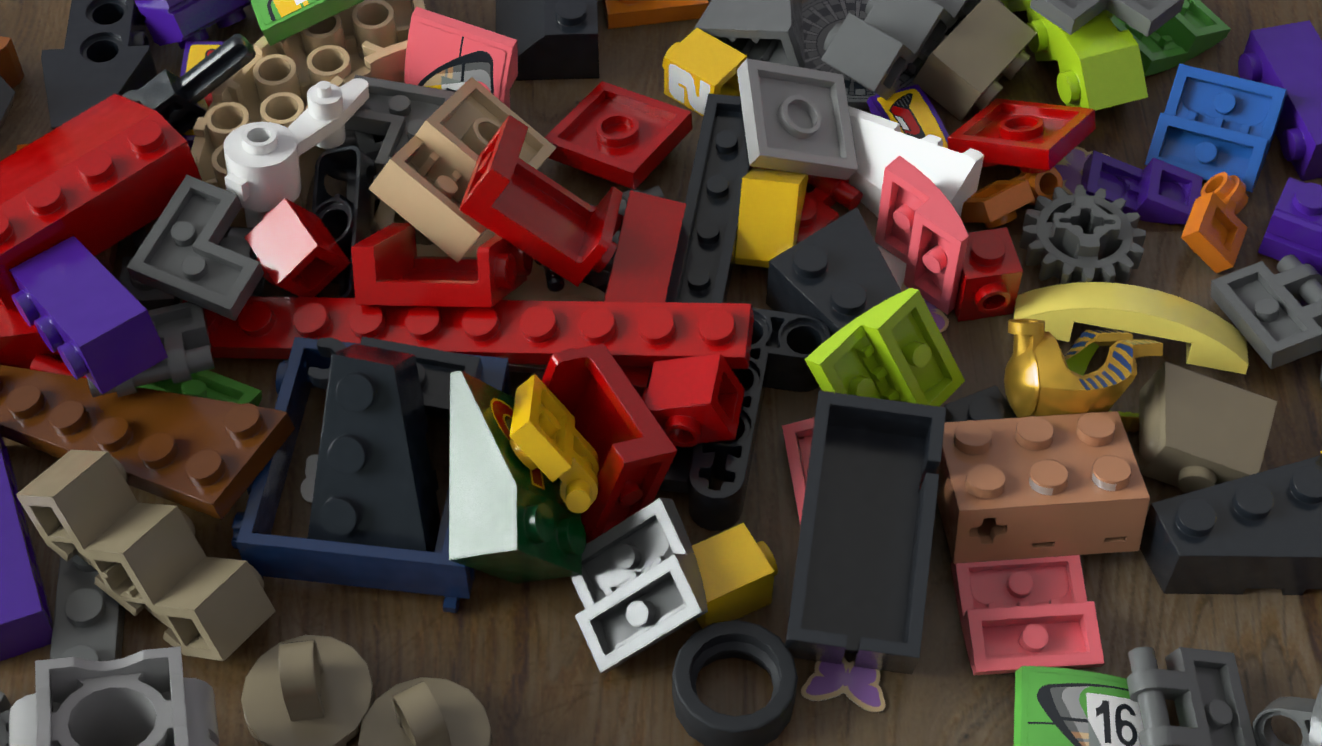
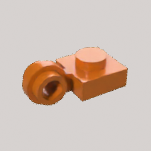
(998, 201)
(1212, 226)

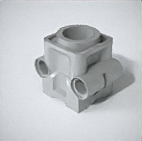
(116, 704)

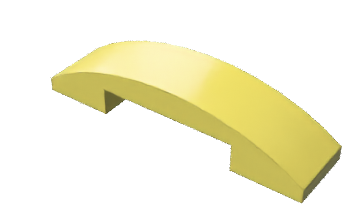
(1139, 310)

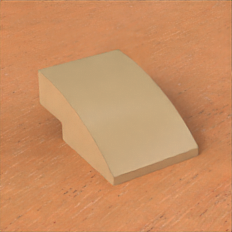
(435, 166)

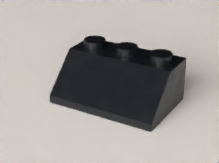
(552, 37)

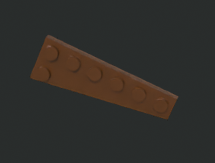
(167, 441)

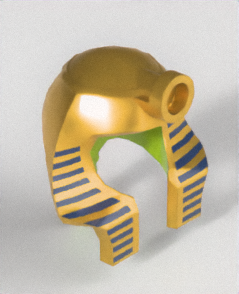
(1049, 383)

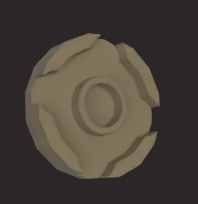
(307, 693)
(426, 714)

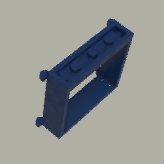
(340, 561)

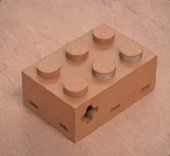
(1040, 488)

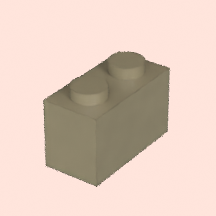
(974, 57)

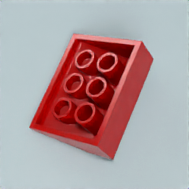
(88, 181)

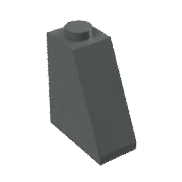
(758, 28)

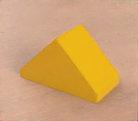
(768, 215)

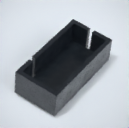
(866, 532)

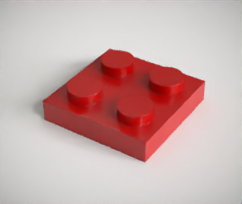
(1024, 133)
(619, 134)

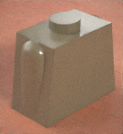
(1200, 429)

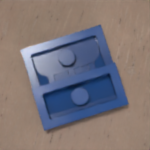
(1217, 124)

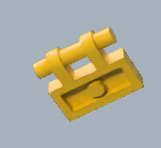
(547, 438)

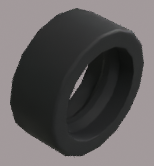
(740, 641)

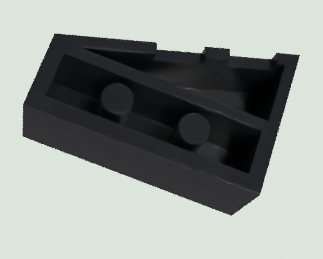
(831, 274)
(1240, 534)

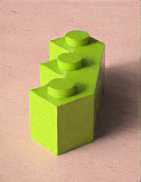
(1095, 62)

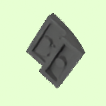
(638, 585)

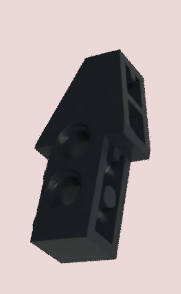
(101, 56)

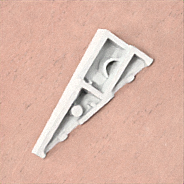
(881, 141)

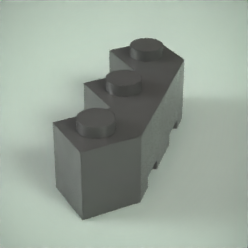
(891, 40)

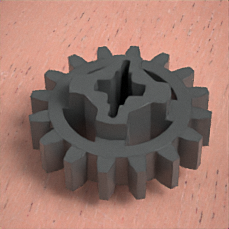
(1082, 237)

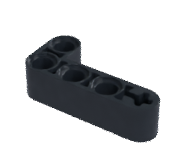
(775, 362)

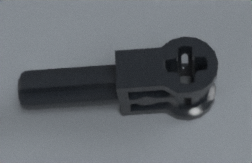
(183, 98)

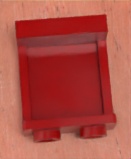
(539, 212)
(393, 275)
(620, 428)

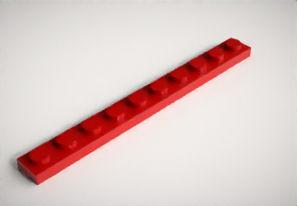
(511, 329)

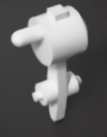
(265, 155)

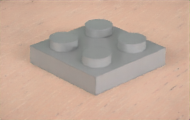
(796, 119)

